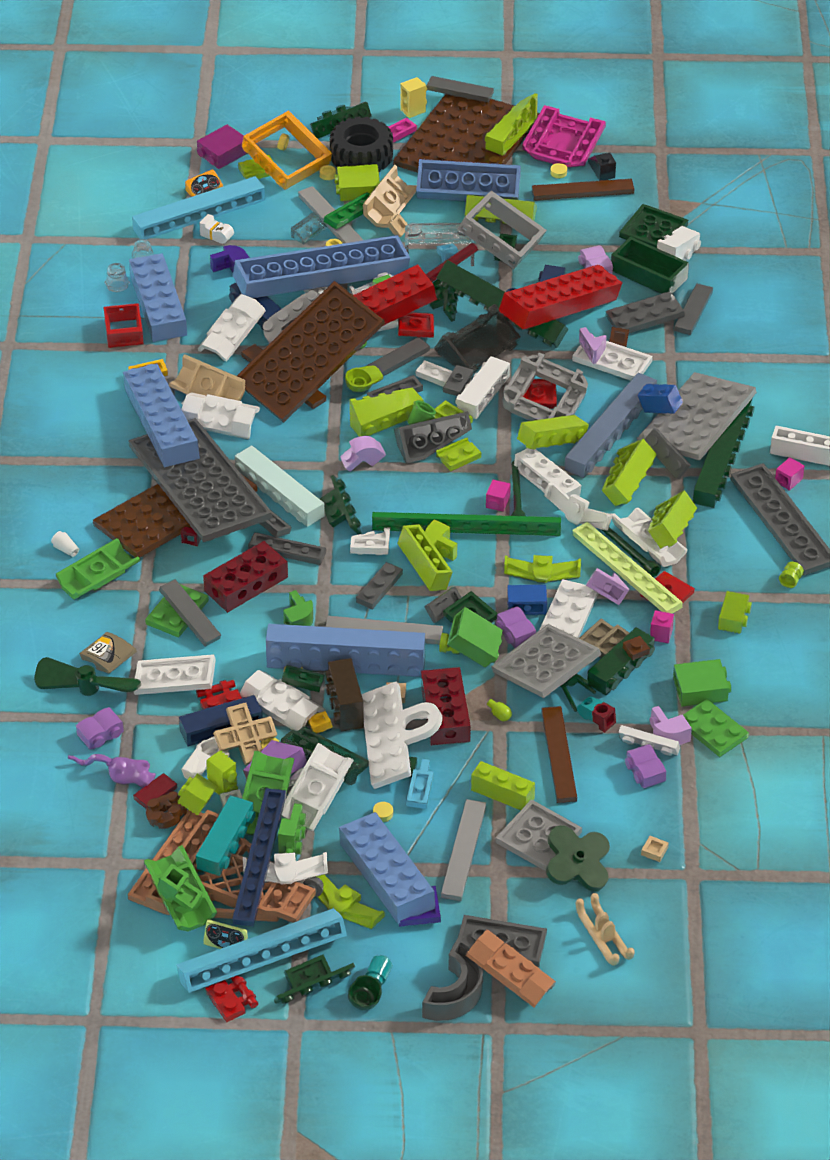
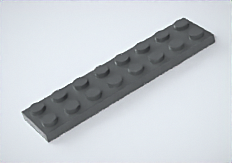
(782, 518)

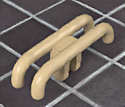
(603, 931)

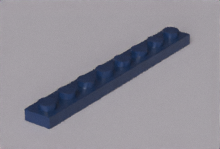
(259, 857)

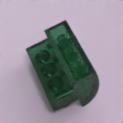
(308, 741)

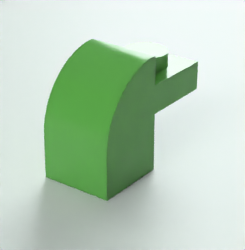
(299, 612)
(175, 887)

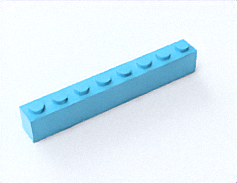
(194, 209)
(261, 950)

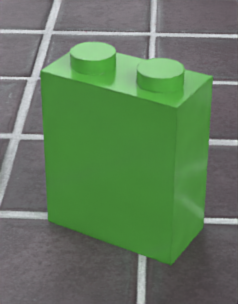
(475, 637)
(700, 682)

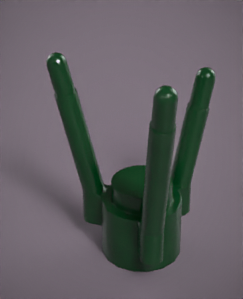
(571, 682)

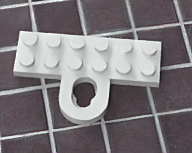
(387, 733)

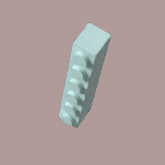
(279, 486)

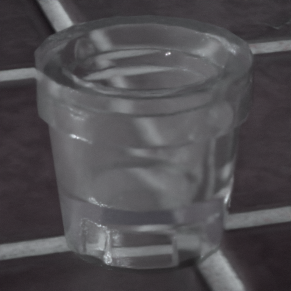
(142, 248)
(116, 278)

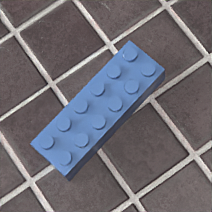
(458, 179)
(157, 297)
(387, 867)

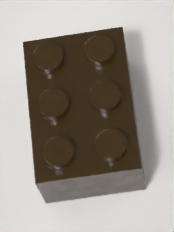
(345, 695)

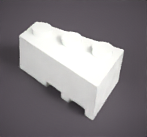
(681, 243)

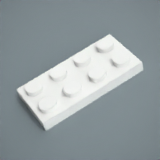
(616, 360)
(570, 607)
(175, 674)

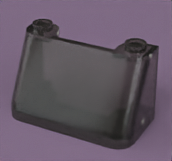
(479, 340)

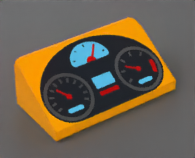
(203, 183)

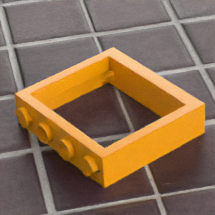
(302, 134)

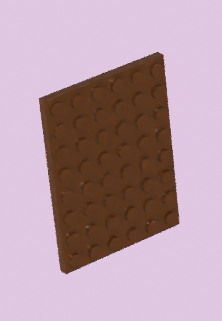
(457, 133)

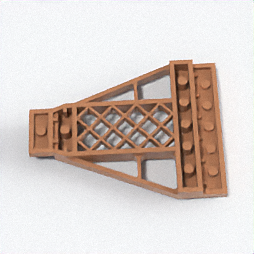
(279, 901)

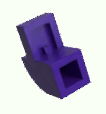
(227, 258)

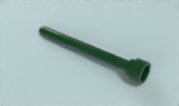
(516, 492)
(649, 566)

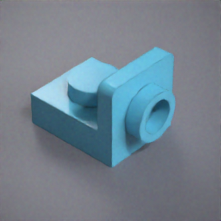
(446, 251)

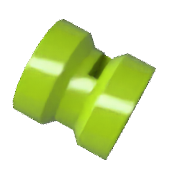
(791, 574)
(443, 647)

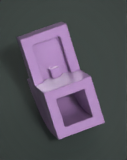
(362, 449)
(674, 728)

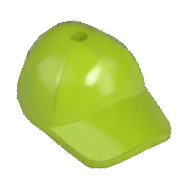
(362, 378)

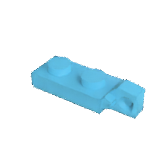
(420, 786)

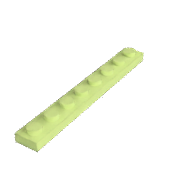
(627, 568)

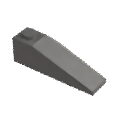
(425, 438)

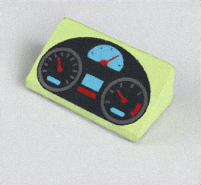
(223, 935)

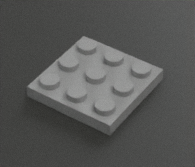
(529, 833)

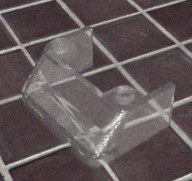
(435, 234)

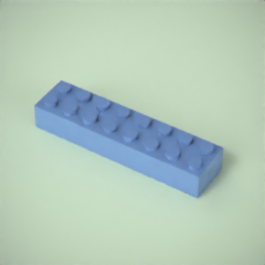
(161, 415)
(370, 650)

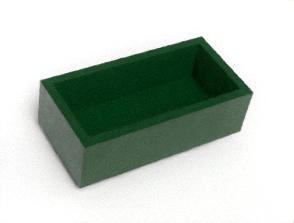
(649, 266)

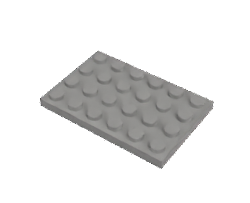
(705, 414)

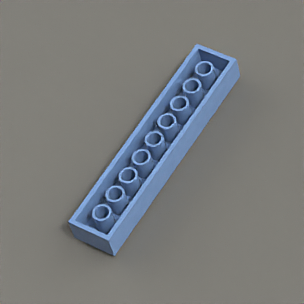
(320, 266)

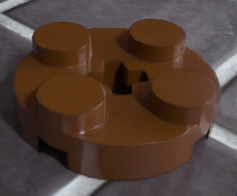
(157, 807)

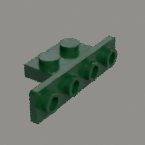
(330, 119)
(445, 298)
(338, 506)
(309, 975)

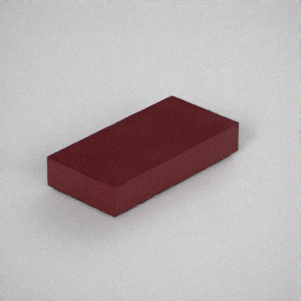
(158, 787)

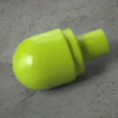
(500, 710)

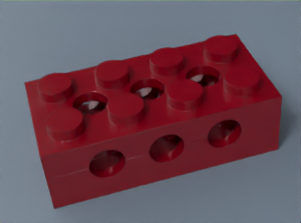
(245, 576)
(456, 723)

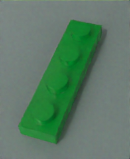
(346, 212)

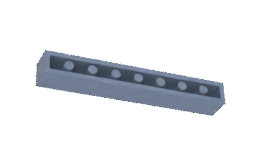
(607, 428)

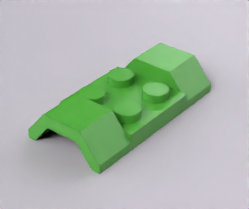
(95, 569)
(263, 774)
(181, 916)

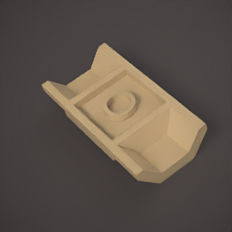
(388, 199)
(206, 379)

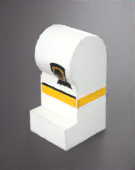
(215, 230)

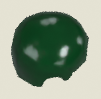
(365, 992)

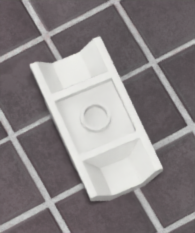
(232, 326)
(220, 414)
(636, 528)
(280, 700)
(317, 785)

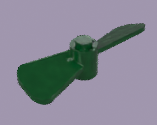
(56, 674)

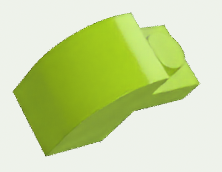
(440, 537)

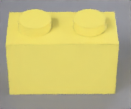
(413, 97)

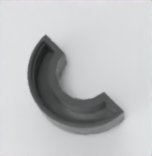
(461, 996)

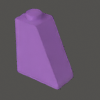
(283, 751)

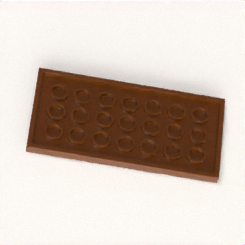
(309, 351)
(145, 521)

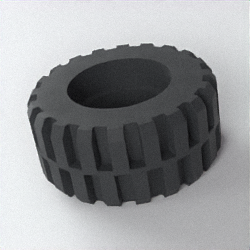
(361, 143)

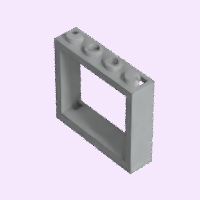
(510, 216)

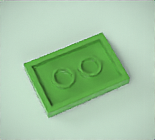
(167, 619)
(715, 728)

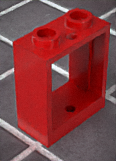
(123, 336)

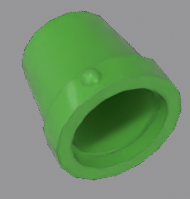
(421, 412)

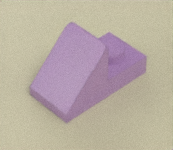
(592, 346)
(608, 586)

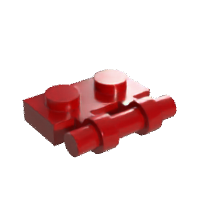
(225, 697)
(226, 1001)

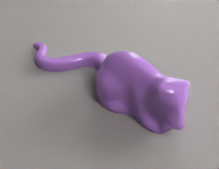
(122, 769)

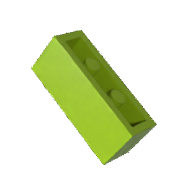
(502, 786)

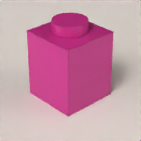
(789, 473)
(498, 495)
(662, 626)

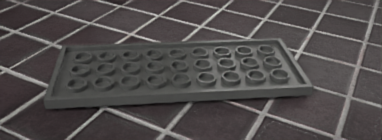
(207, 489)

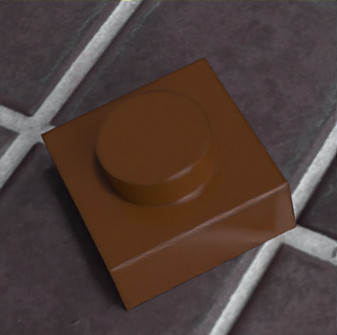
(619, 336)
(636, 648)

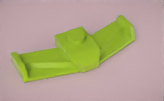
(542, 569)
(346, 904)

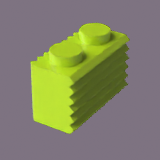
(734, 612)
(222, 772)
(196, 793)

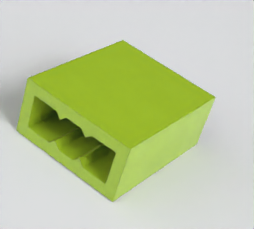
(355, 181)

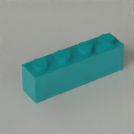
(225, 835)

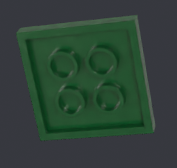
(651, 225)

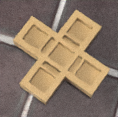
(244, 732)

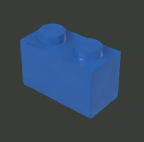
(660, 398)
(529, 598)

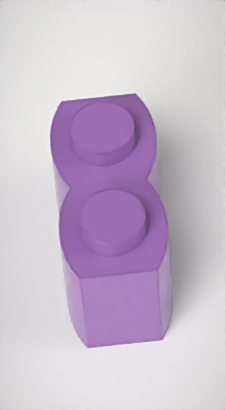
(515, 626)
(98, 729)
(646, 766)

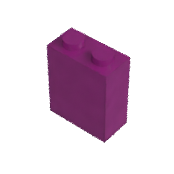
(221, 146)

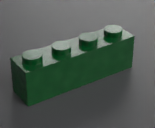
(617, 664)

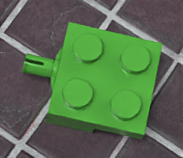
(292, 831)

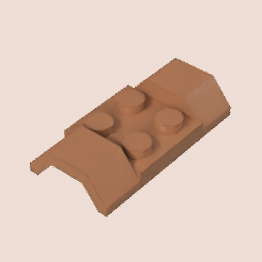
(510, 968)

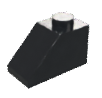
(603, 166)

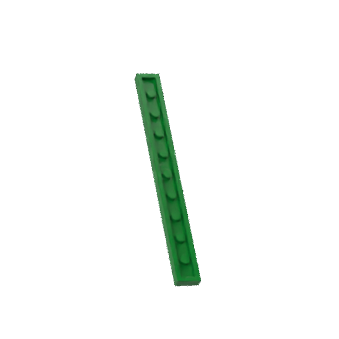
(471, 523)

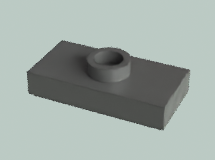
(458, 380)
(436, 607)

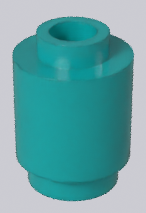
(379, 968)

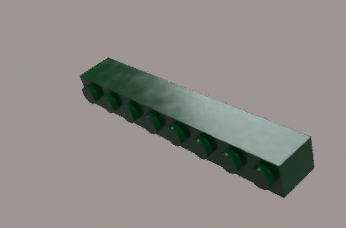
(487, 295)
(719, 460)

